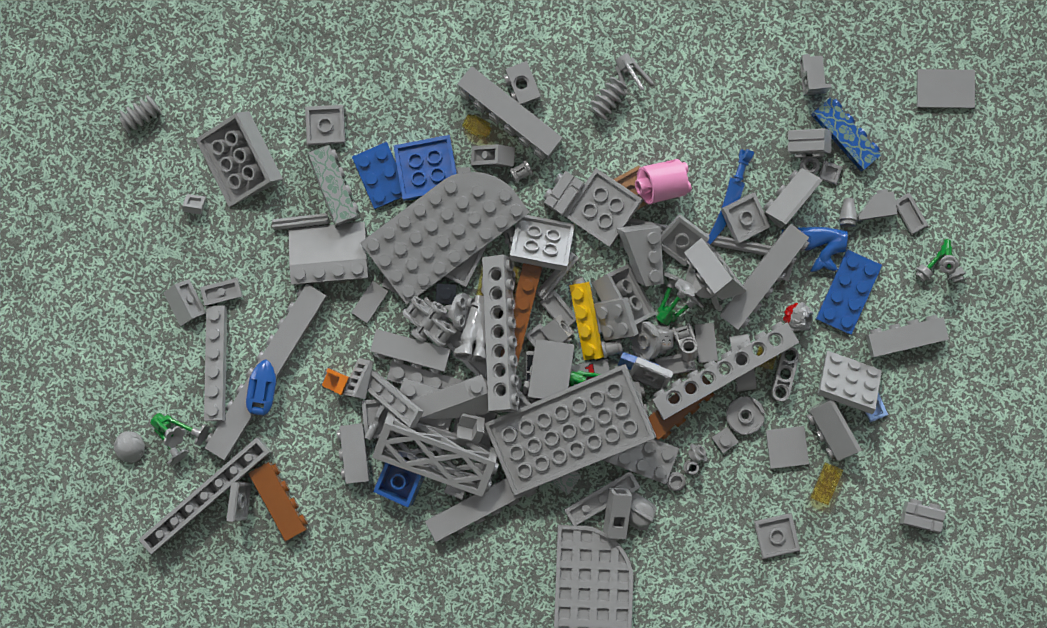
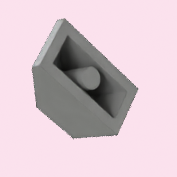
(493, 155)
(879, 206)

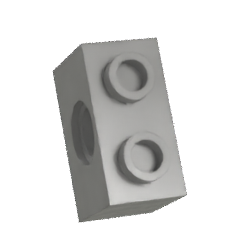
(522, 72)

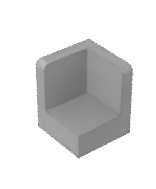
(470, 428)

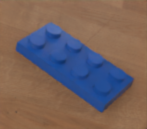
(848, 292)

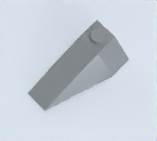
(451, 402)

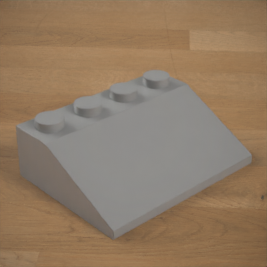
(238, 158)
(327, 254)

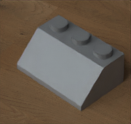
(791, 196)
(713, 270)
(623, 284)
(833, 430)

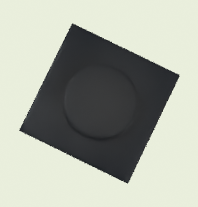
(446, 293)

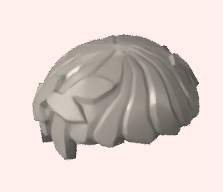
(129, 446)

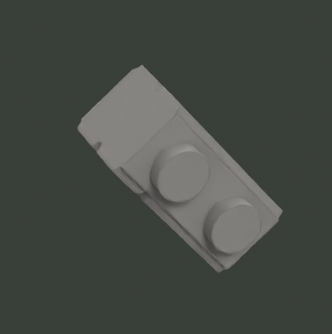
(809, 142)
(563, 193)
(922, 516)

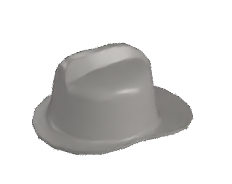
(641, 512)

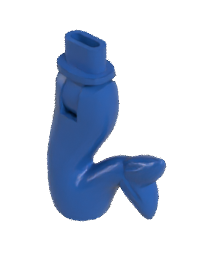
(833, 237)

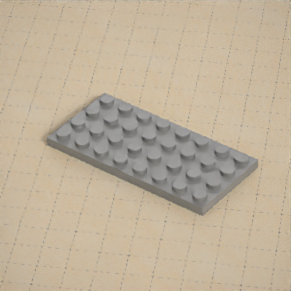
(570, 430)

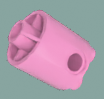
(662, 181)

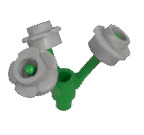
(947, 264)

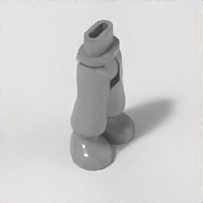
(474, 333)

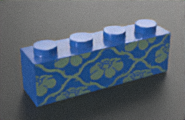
(846, 134)

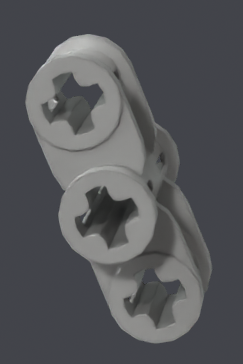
(429, 321)

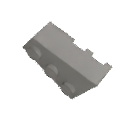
(644, 252)

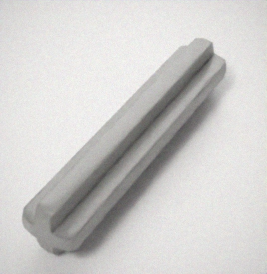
(300, 221)
(555, 278)

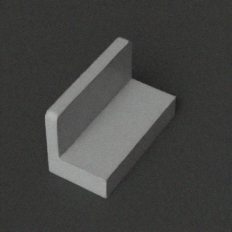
(184, 302)

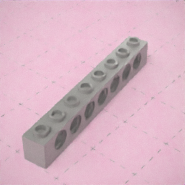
(493, 325)
(786, 340)
(205, 495)

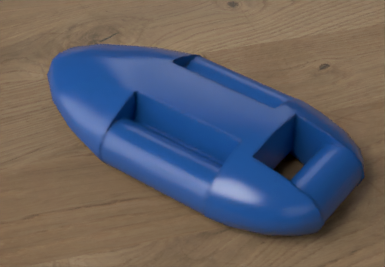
(261, 388)

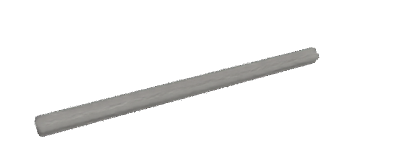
(720, 241)

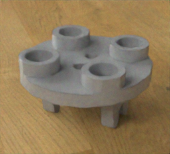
(459, 310)

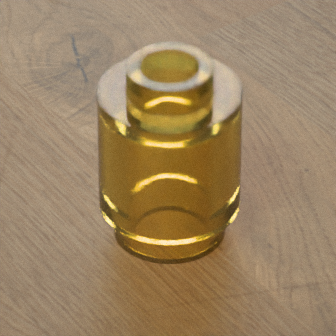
(477, 126)

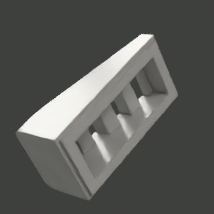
(359, 379)

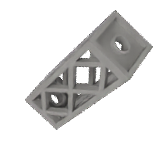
(430, 465)

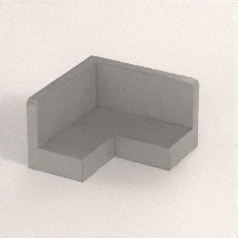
(813, 75)

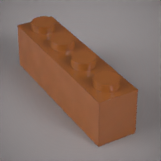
(662, 427)
(278, 501)

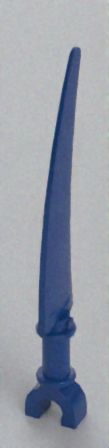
(733, 192)

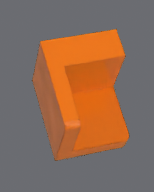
(335, 381)

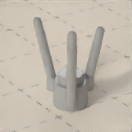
(626, 64)

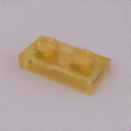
(826, 483)

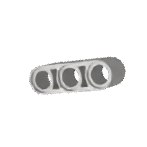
(746, 381)
(787, 383)

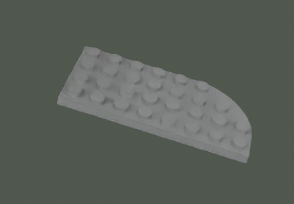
(442, 230)
(591, 580)

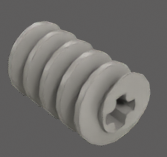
(609, 96)
(139, 113)

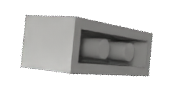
(353, 453)

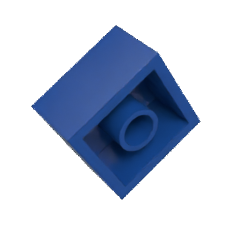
(399, 484)

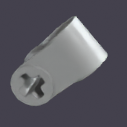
(684, 339)

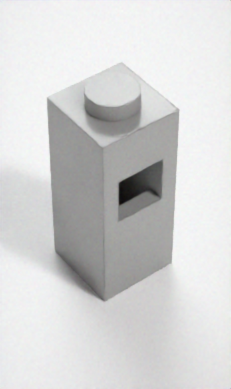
(617, 513)

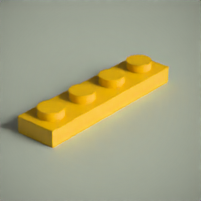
(586, 321)

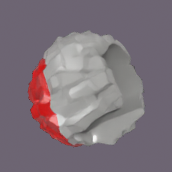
(798, 316)

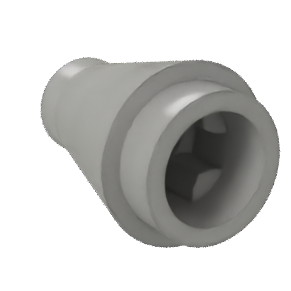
(848, 213)

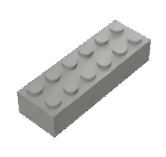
(509, 113)

